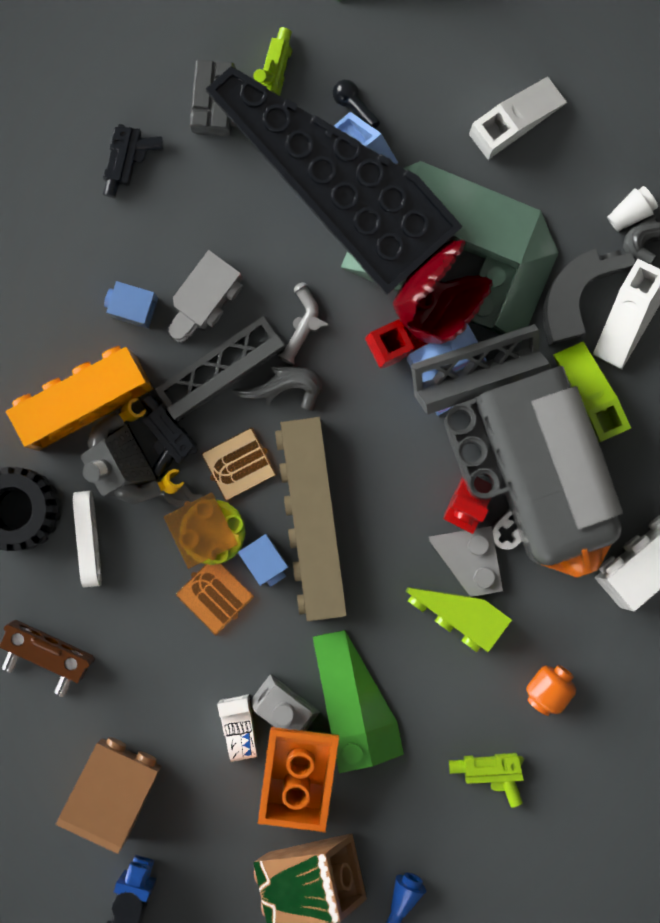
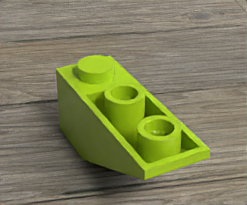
(596, 393)
(470, 615)

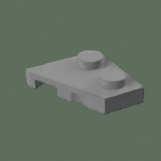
(471, 559)

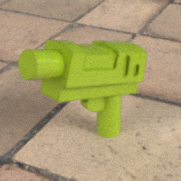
(273, 72)
(499, 769)

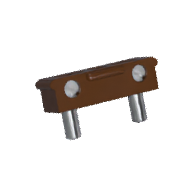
(46, 652)

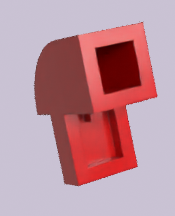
(392, 343)
(465, 509)

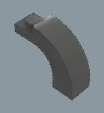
(561, 306)

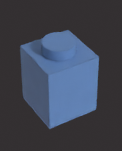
(130, 304)
(264, 561)

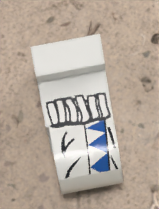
(238, 727)

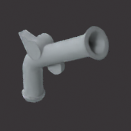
(302, 325)

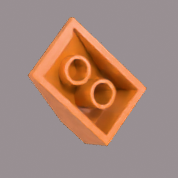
(298, 779)

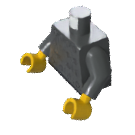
(118, 462)

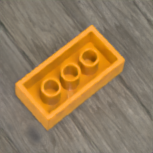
(79, 398)

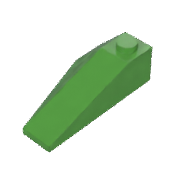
(355, 706)

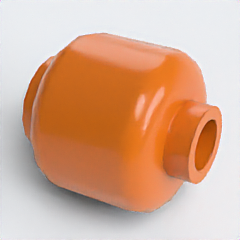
(551, 689)

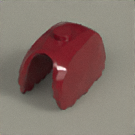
(437, 309)

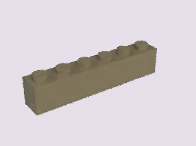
(312, 518)

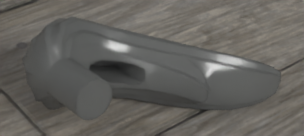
(640, 236)
(285, 379)

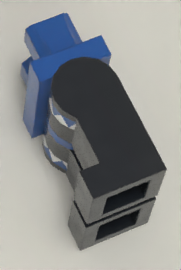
(133, 891)

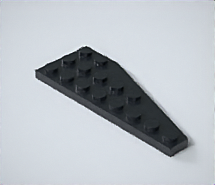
(360, 196)

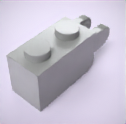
(203, 295)

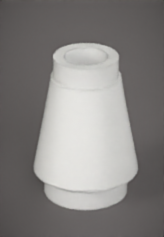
(634, 208)

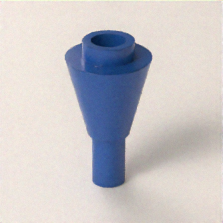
(406, 894)

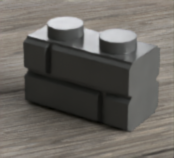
(205, 114)

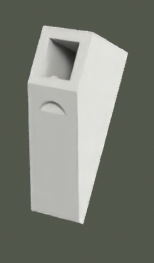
(515, 117)
(630, 314)

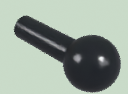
(346, 94)

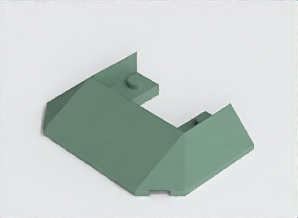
(503, 232)

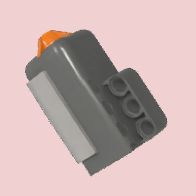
(548, 464)

